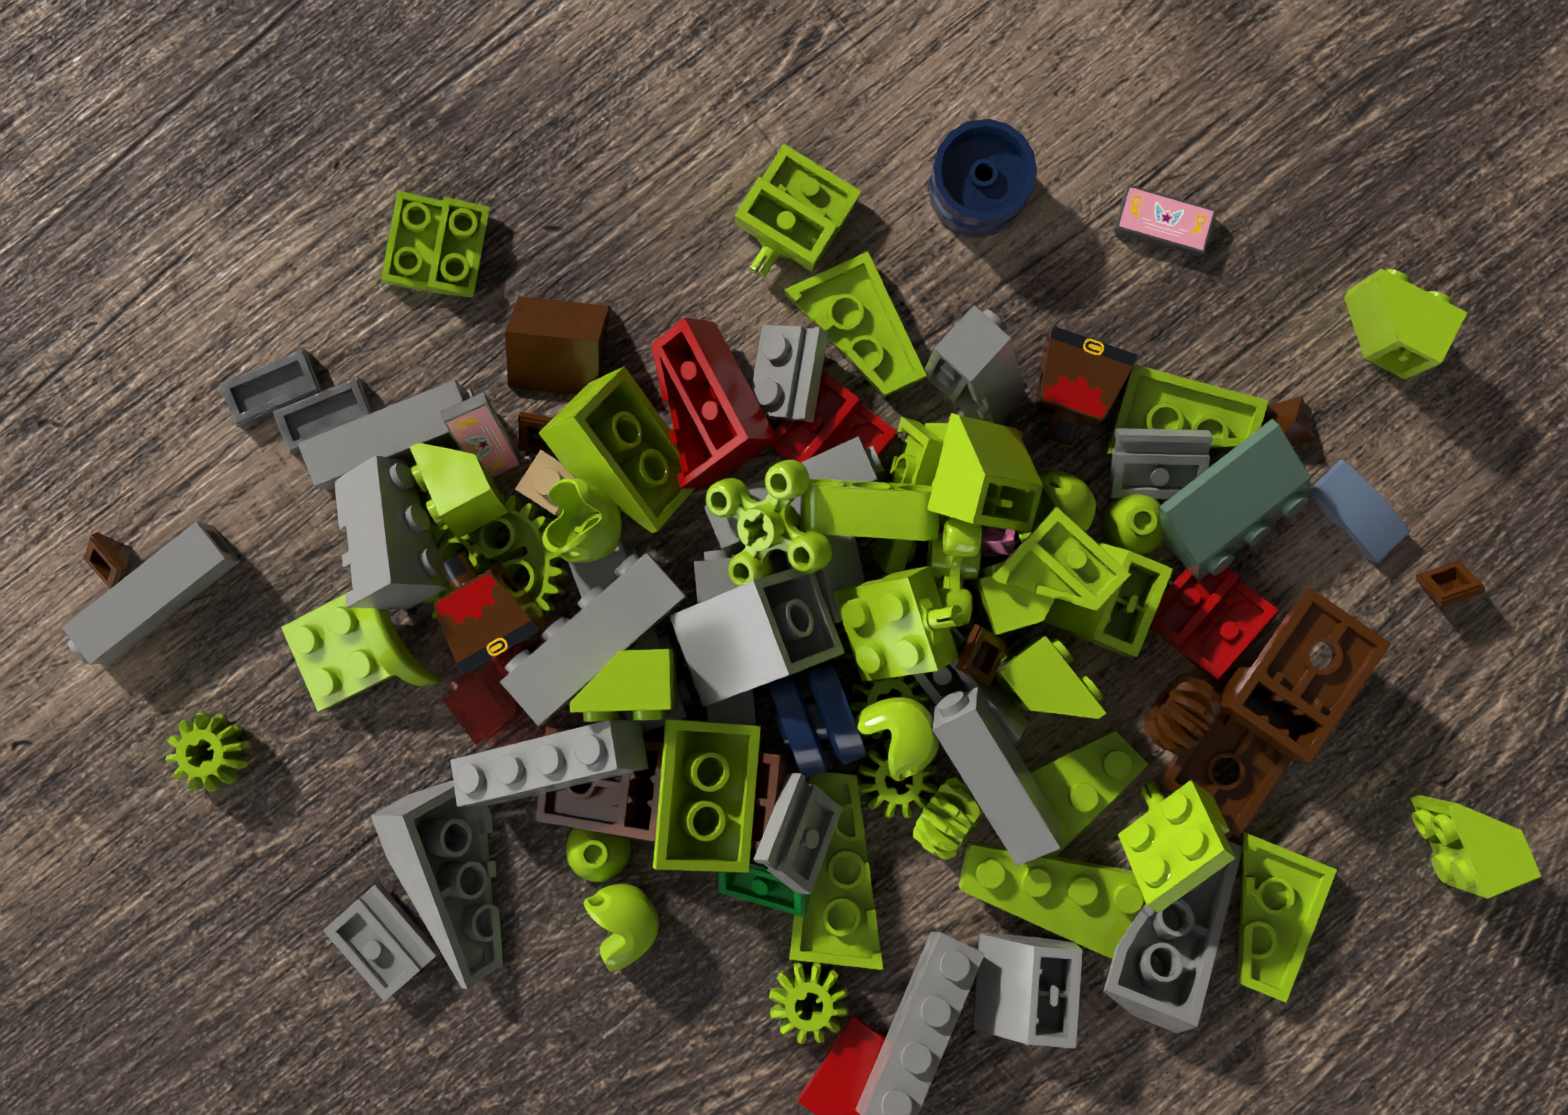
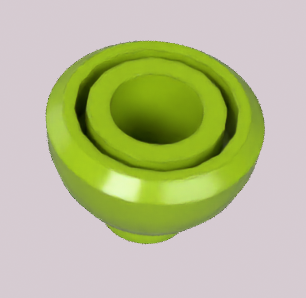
(1133, 524)
(597, 854)

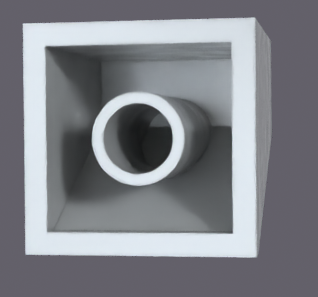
(756, 634)

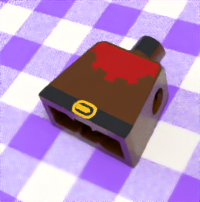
(1078, 381)
(484, 612)

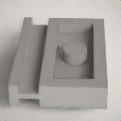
(789, 371)
(1157, 461)
(798, 833)
(381, 941)

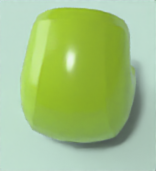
(1069, 495)
(588, 522)
(912, 739)
(630, 918)

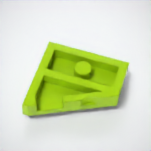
(1063, 564)

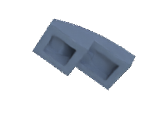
(1360, 510)

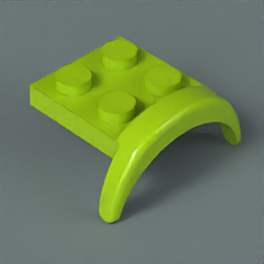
(349, 652)

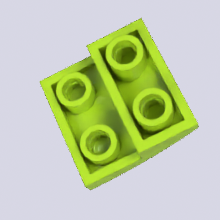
(435, 244)

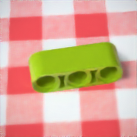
(868, 510)

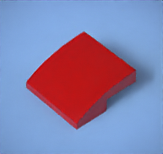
(836, 420)
(1212, 620)
(844, 1072)

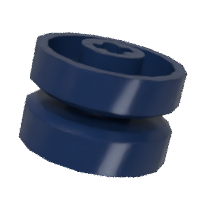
(985, 151)
(815, 719)

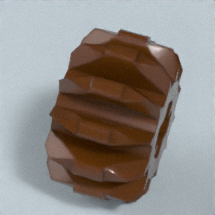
(1182, 714)

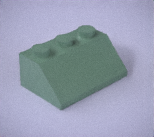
(1235, 502)

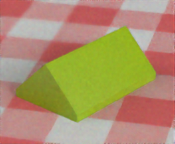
(706, 796)

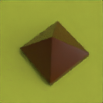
(1292, 419)
(529, 427)
(107, 558)
(1450, 584)
(980, 655)

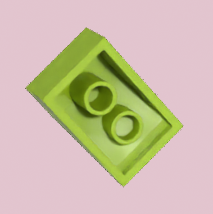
(621, 447)

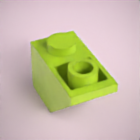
(459, 488)

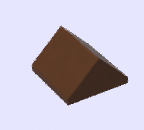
(555, 344)

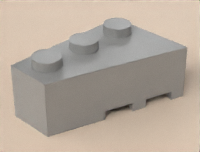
(978, 367)
(387, 536)

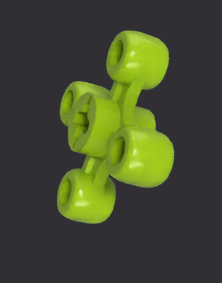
(769, 523)
(953, 559)

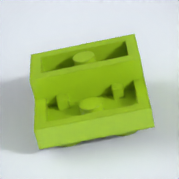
(795, 211)
(898, 625)
(1176, 843)

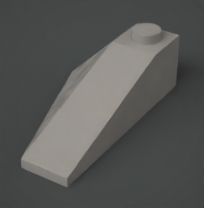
(447, 873)
(1168, 956)

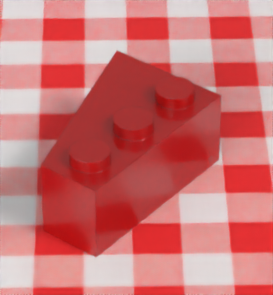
(709, 403)

